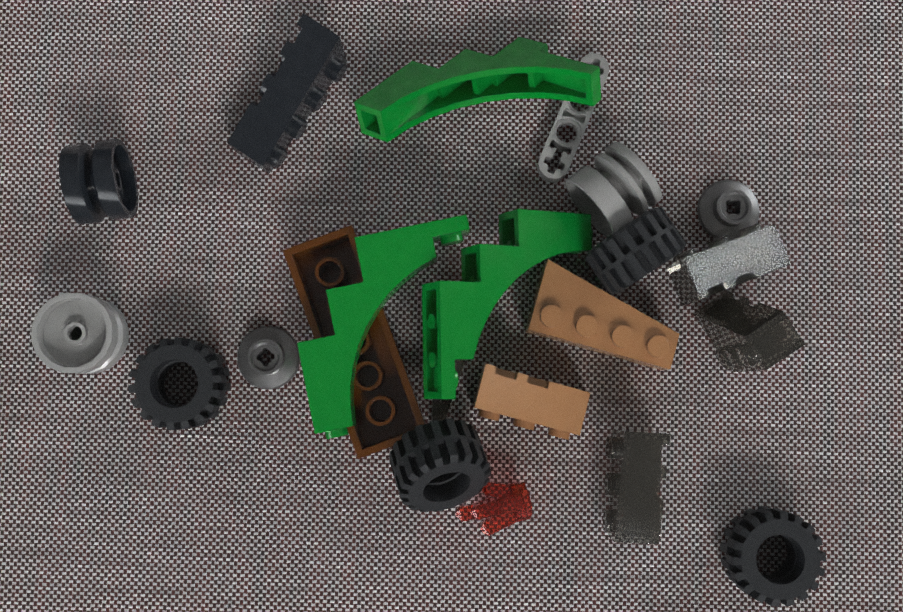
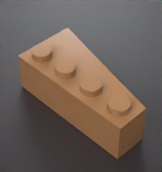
(592, 319)

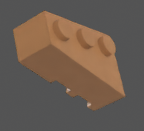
(530, 401)

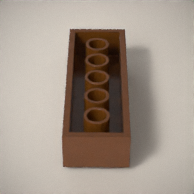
(382, 389)

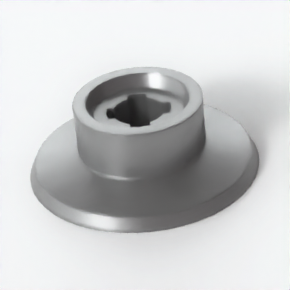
(713, 213)
(280, 369)

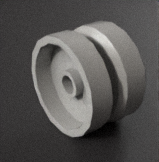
(79, 334)

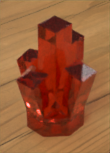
(507, 506)

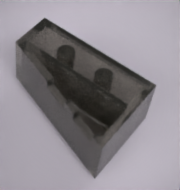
(727, 263)

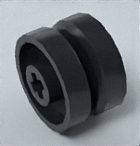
(98, 181)

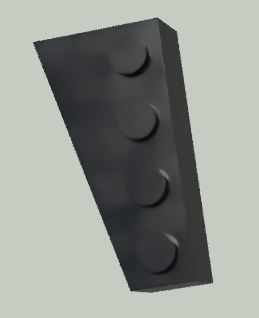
(290, 95)

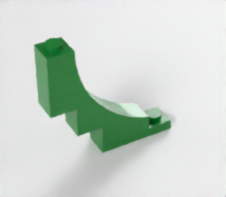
(386, 264)
(459, 309)

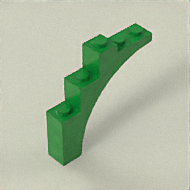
(471, 78)

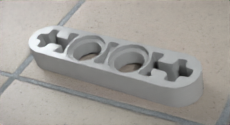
(577, 120)

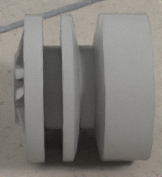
(614, 188)

